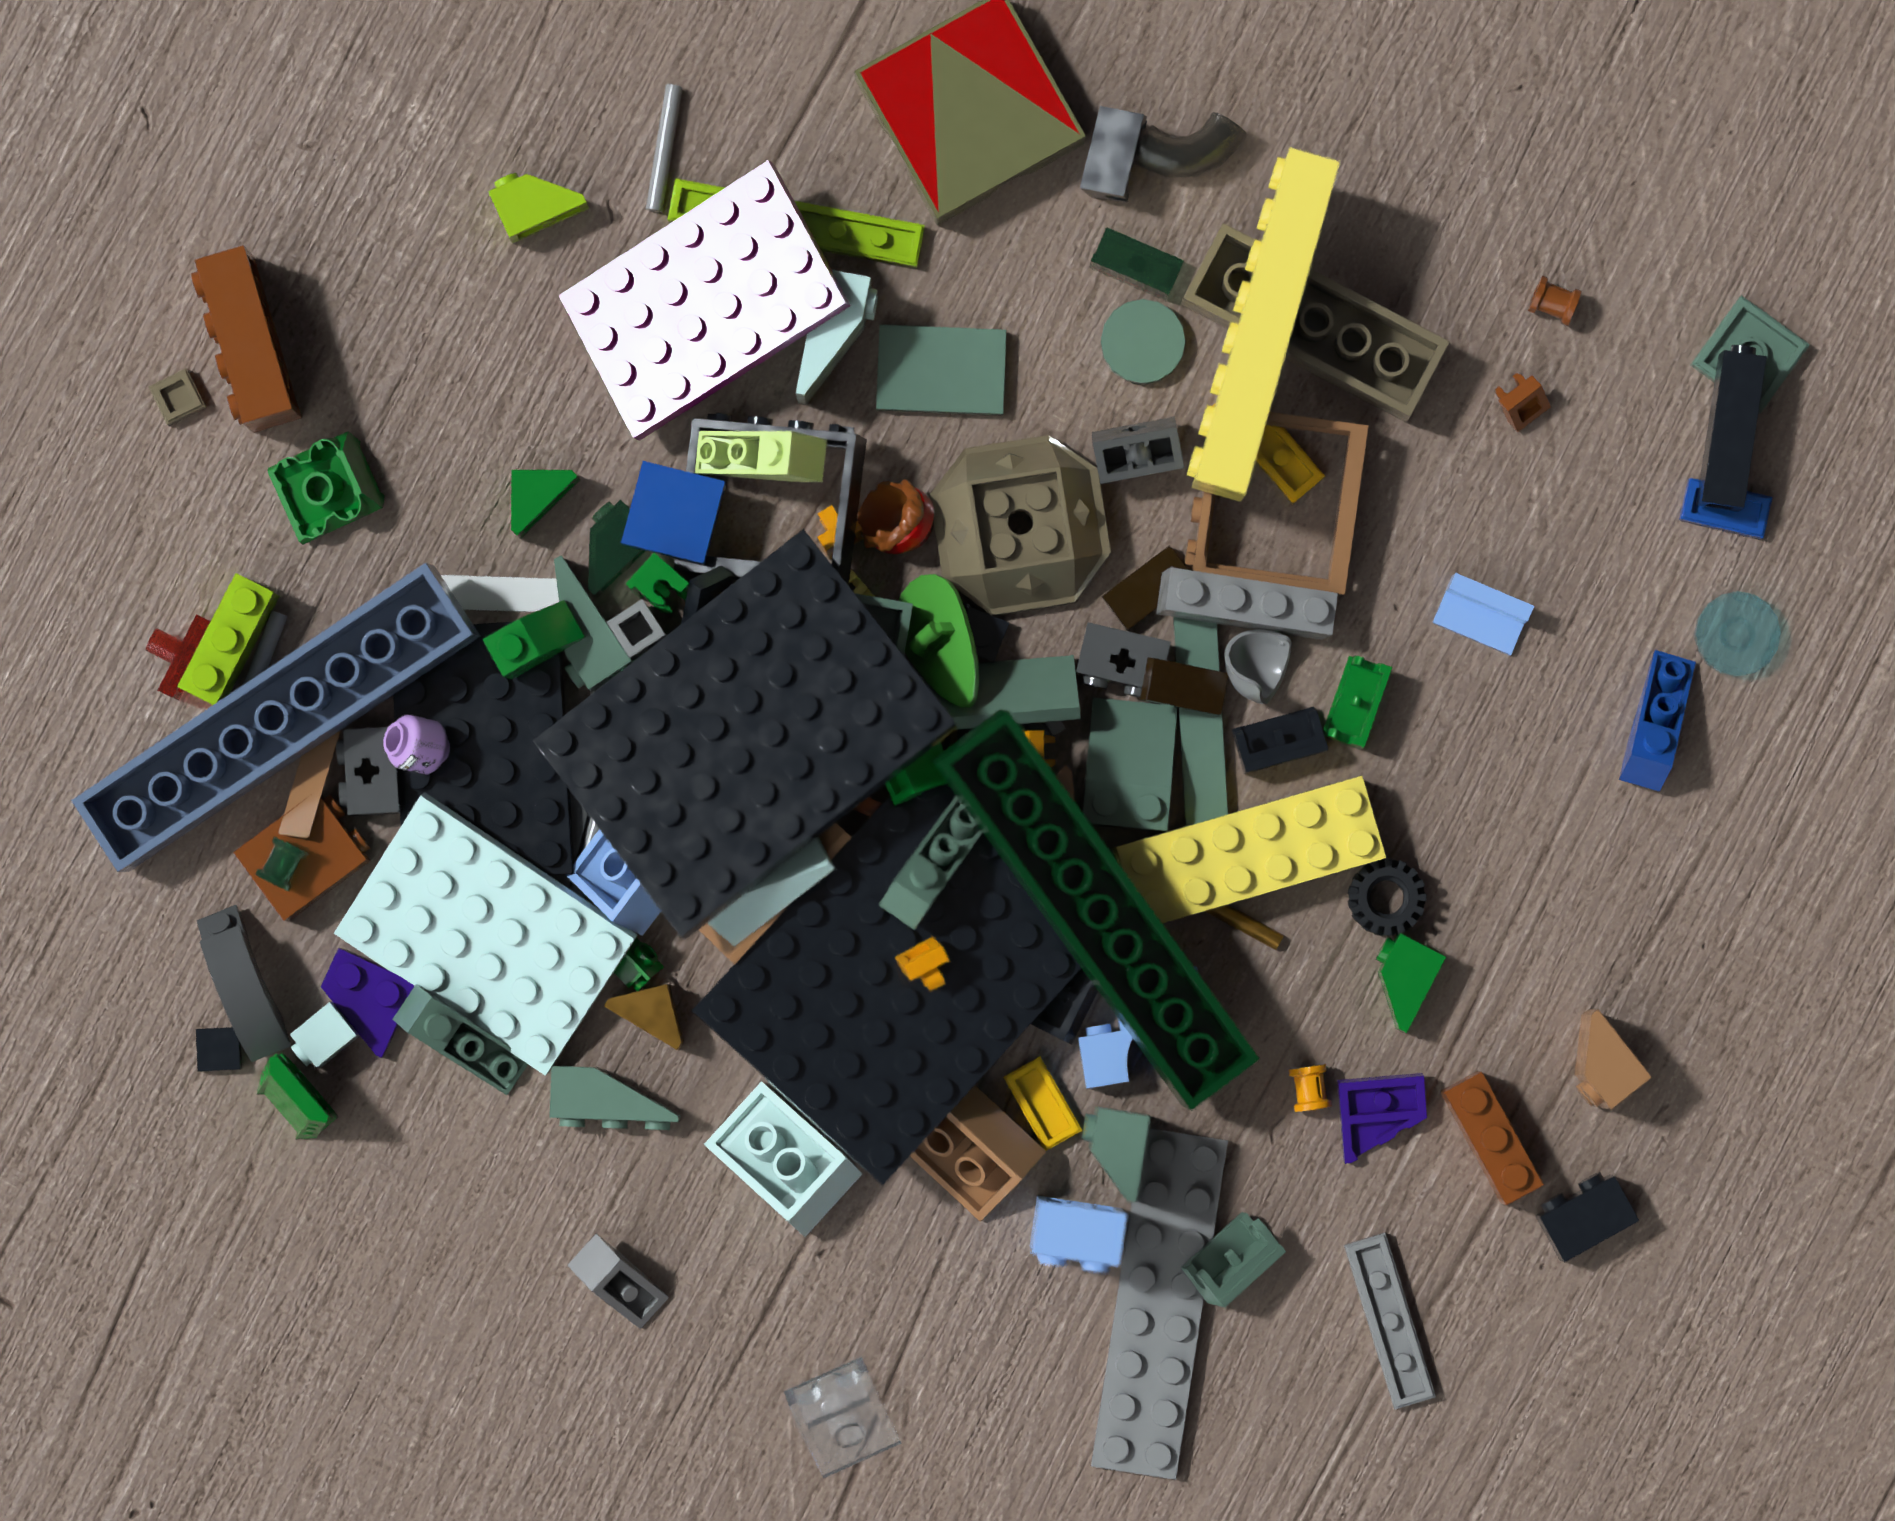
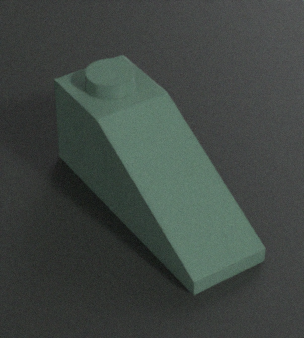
(599, 653)

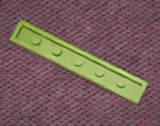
(832, 228)

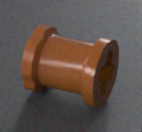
(1554, 300)

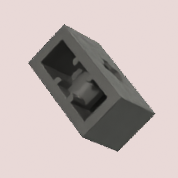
(1137, 450)
(1107, 642)
(355, 793)

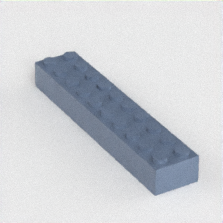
(275, 718)

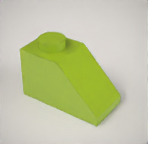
(533, 204)

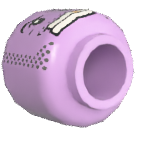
(416, 744)

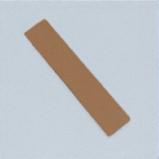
(308, 780)

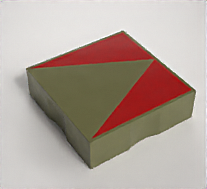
(969, 107)

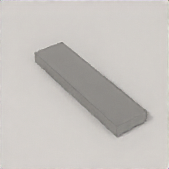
(1389, 1321)

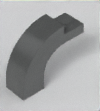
(241, 985)

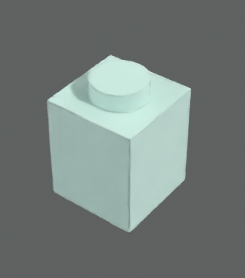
(323, 1036)

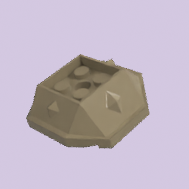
(1029, 570)

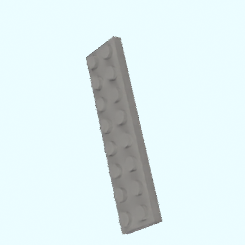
(1158, 1306)

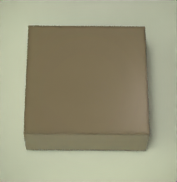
(177, 397)

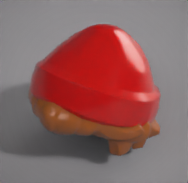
(896, 517)

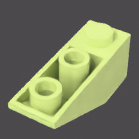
(761, 455)

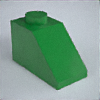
(533, 639)
(1406, 977)

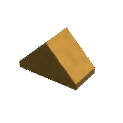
(651, 1011)

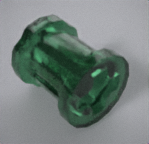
(281, 864)

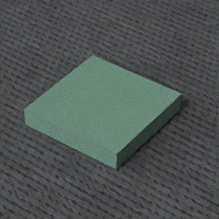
(1752, 327)

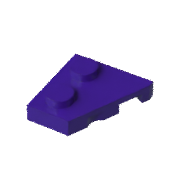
(366, 997)
(1378, 1109)

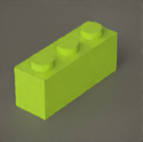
(228, 640)

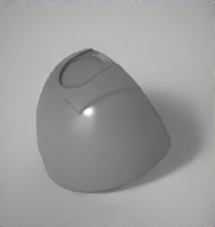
(1257, 663)

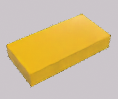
(1042, 1103)

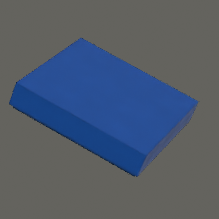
(673, 513)

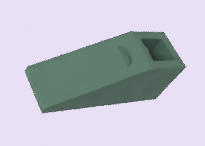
(932, 865)
(459, 1039)
(594, 1094)

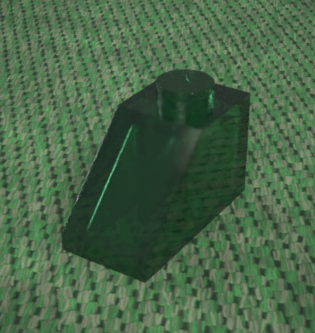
(606, 554)

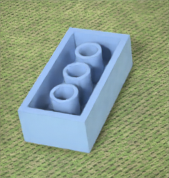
(1077, 1232)

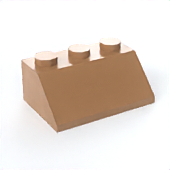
(978, 1153)

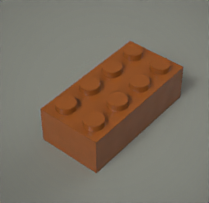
(247, 339)

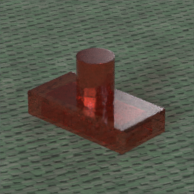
(177, 653)

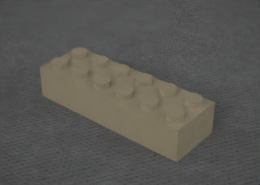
(1333, 333)

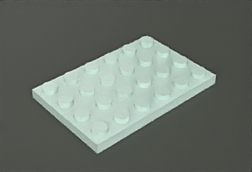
(485, 932)

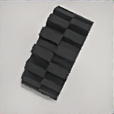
(1413, 897)

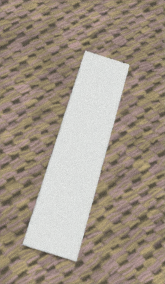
(503, 592)

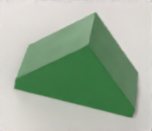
(536, 494)

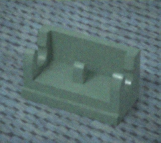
(1233, 1260)

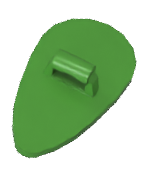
(941, 639)

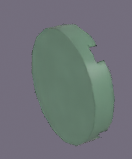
(1142, 341)

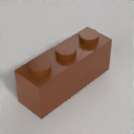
(1491, 1138)

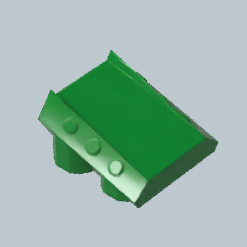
(326, 487)
(295, 1097)

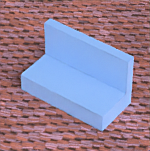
(1482, 614)

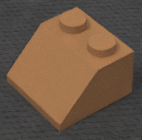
(1605, 1063)

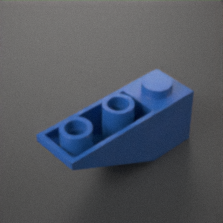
(1657, 721)

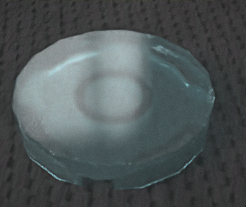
(1737, 634)

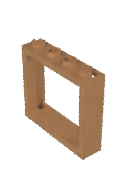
(1345, 518)

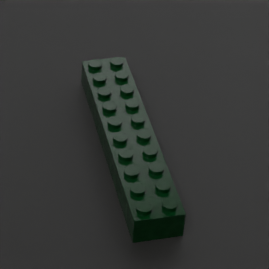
(1095, 909)

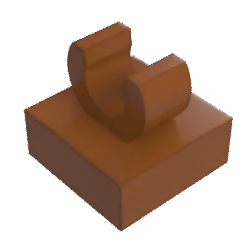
(1523, 402)

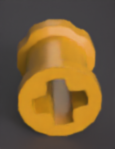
(1310, 1088)

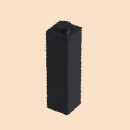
(1731, 429)

